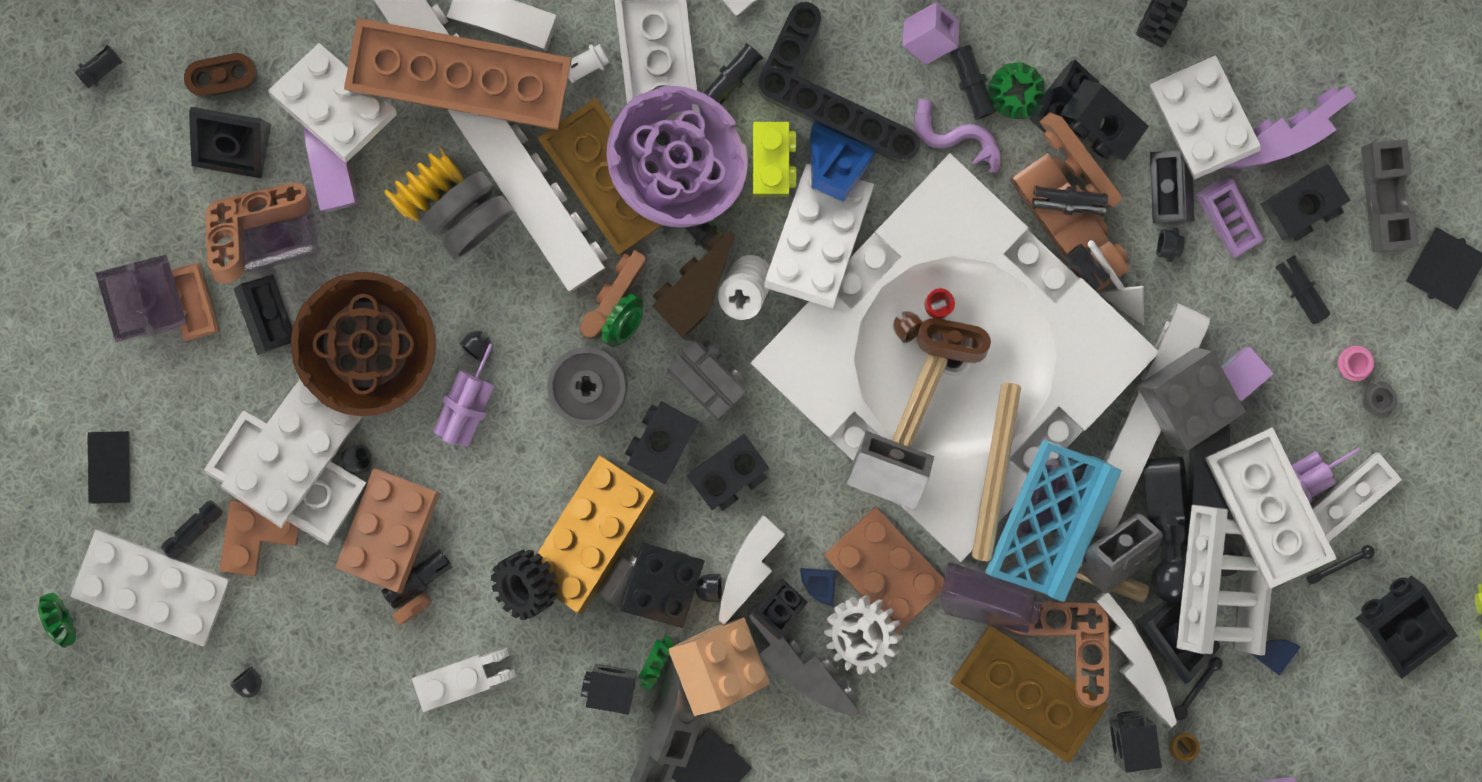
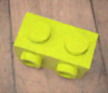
(771, 159)

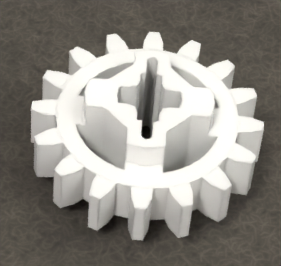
(869, 633)

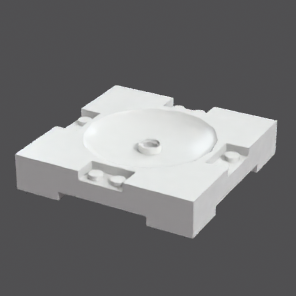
(1043, 328)

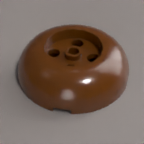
(321, 344)

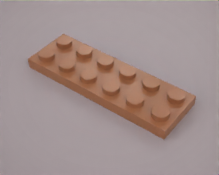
(457, 74)

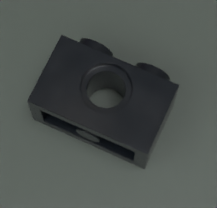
(1121, 125)
(1321, 188)
(661, 463)
(609, 688)

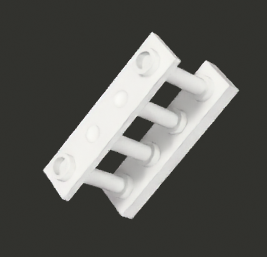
(1202, 592)

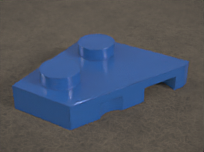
(836, 162)

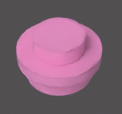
(1355, 363)

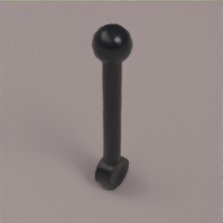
(1366, 552)
(1180, 711)

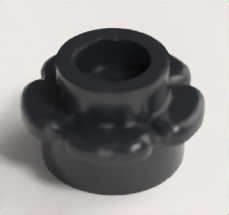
(1170, 244)

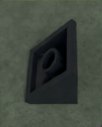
(228, 142)
(1161, 629)

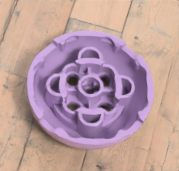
(711, 181)

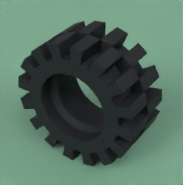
(1160, 20)
(535, 575)

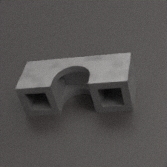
(1385, 175)

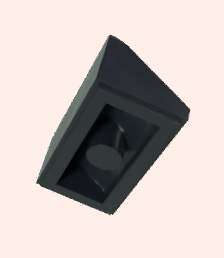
(1171, 188)
(264, 314)
(108, 467)

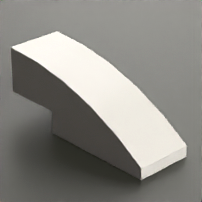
(507, 20)
(748, 568)

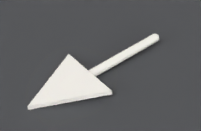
(1127, 299)

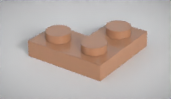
(245, 535)

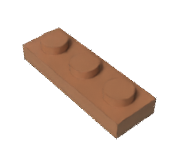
(1078, 159)

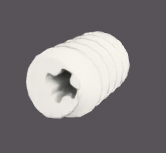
(743, 287)

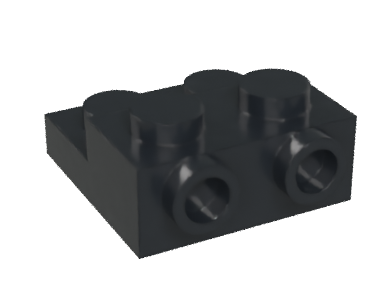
(1406, 625)

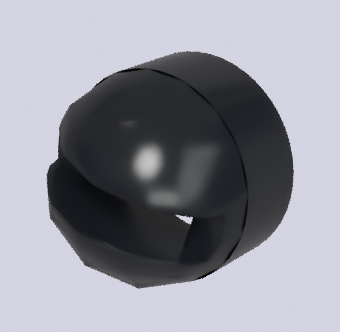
(475, 346)
(349, 458)
(710, 588)
(247, 683)

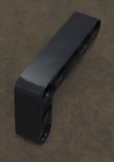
(826, 99)

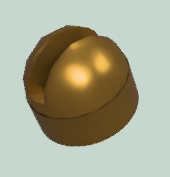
(1188, 742)

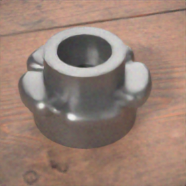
(1388, 395)

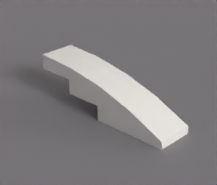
(1140, 668)

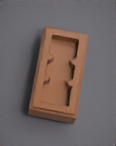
(195, 302)

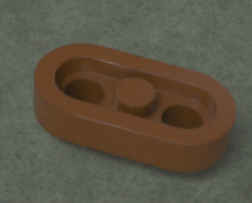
(221, 75)
(953, 340)

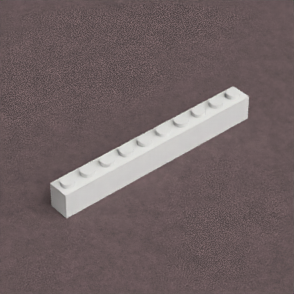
(514, 170)

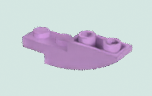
(1306, 129)

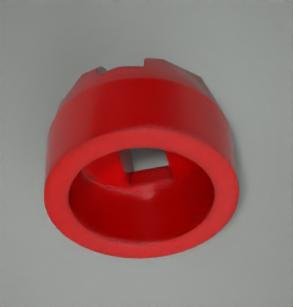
(935, 297)

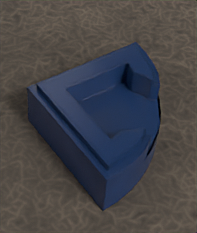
(819, 584)
(1278, 654)

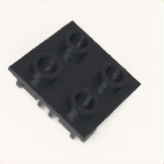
(662, 585)

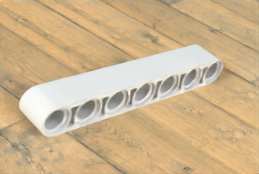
(1140, 430)

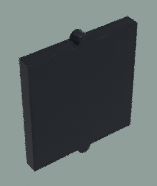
(1446, 268)
(712, 762)

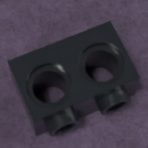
(723, 464)
(1134, 742)

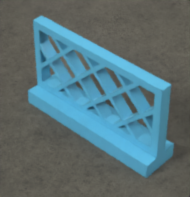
(1074, 528)

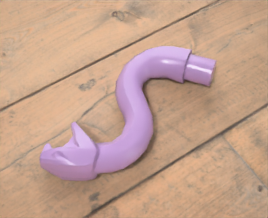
(924, 130)

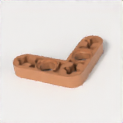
(238, 218)
(1083, 637)

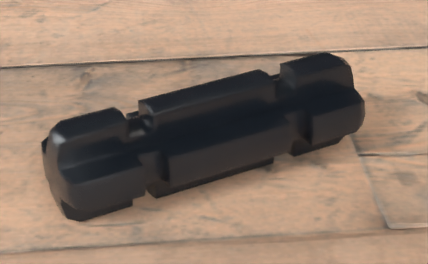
(191, 529)

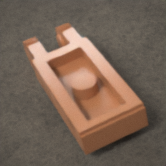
(609, 296)

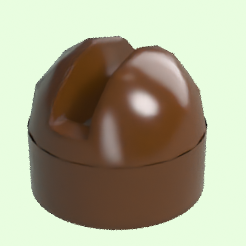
(907, 327)

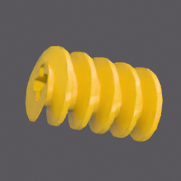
(425, 186)

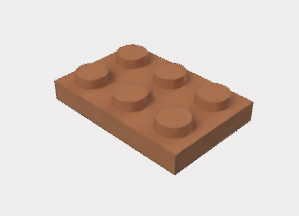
(387, 530)
(886, 567)

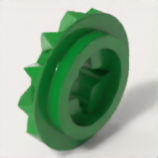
(1002, 82)
(623, 320)
(56, 620)
(655, 662)

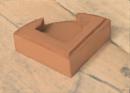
(412, 608)

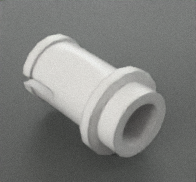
(588, 62)

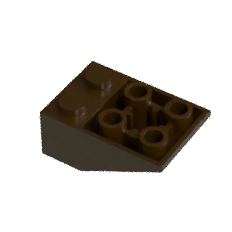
(692, 295)

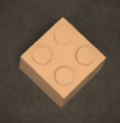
(719, 666)

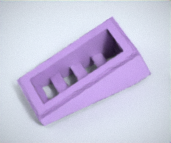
(1219, 222)

